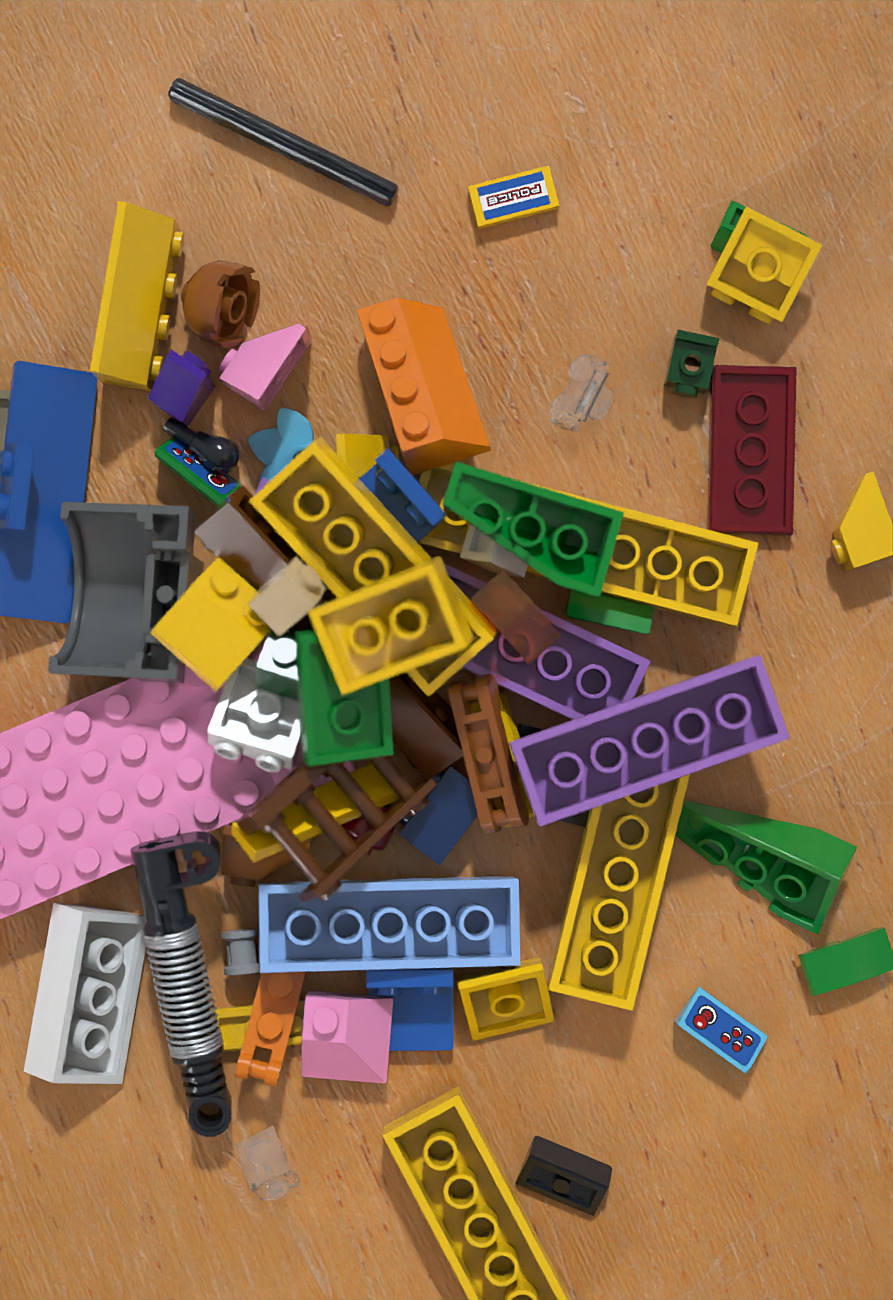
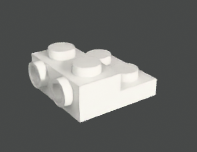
(255, 722)

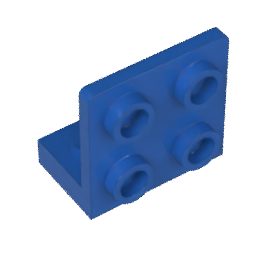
(403, 496)
(420, 1006)

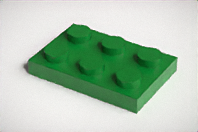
(337, 724)

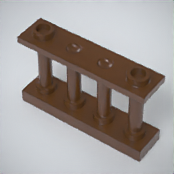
(298, 788)

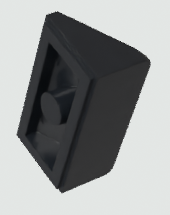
(564, 1175)

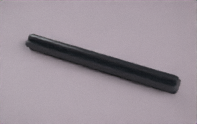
(283, 142)

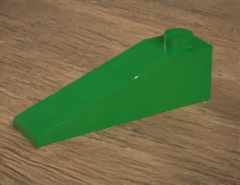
(546, 529)
(782, 861)

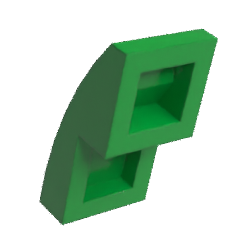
(847, 961)

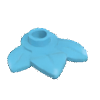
(282, 444)

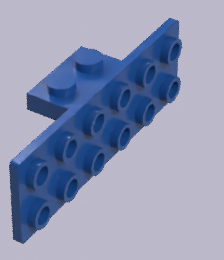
(39, 471)

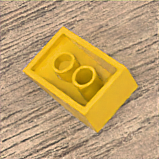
(391, 625)

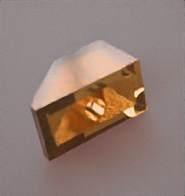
(515, 616)

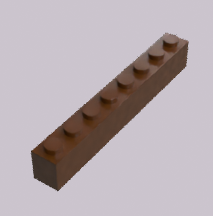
(256, 551)

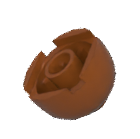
(220, 301)

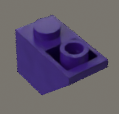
(182, 386)

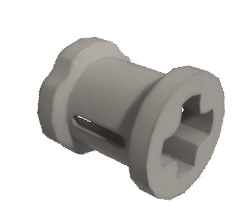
(240, 951)

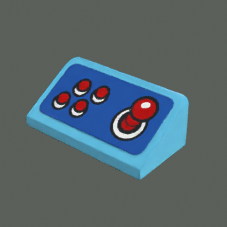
(721, 1029)

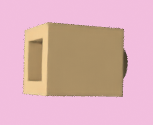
(288, 596)

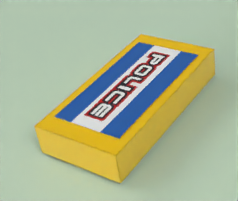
(513, 197)

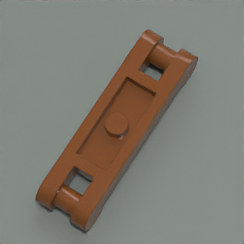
(487, 754)

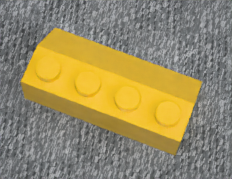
(136, 298)

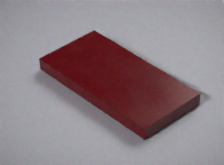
(752, 450)

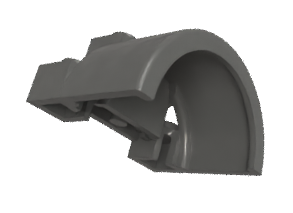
(126, 578)

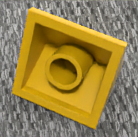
(506, 999)

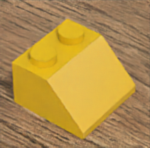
(213, 625)

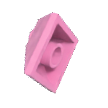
(264, 364)
(346, 1036)

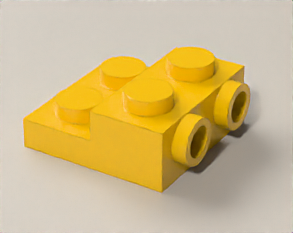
(763, 266)

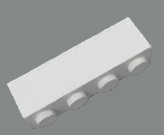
(86, 995)

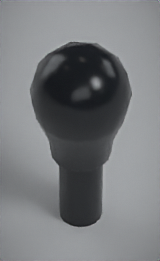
(215, 452)

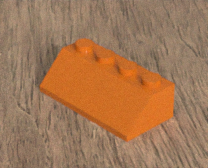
(423, 383)

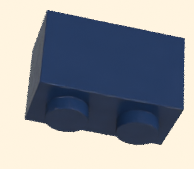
(444, 818)

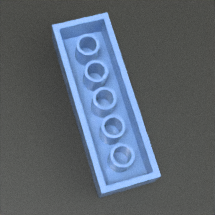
(390, 925)

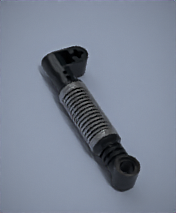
(173, 938)

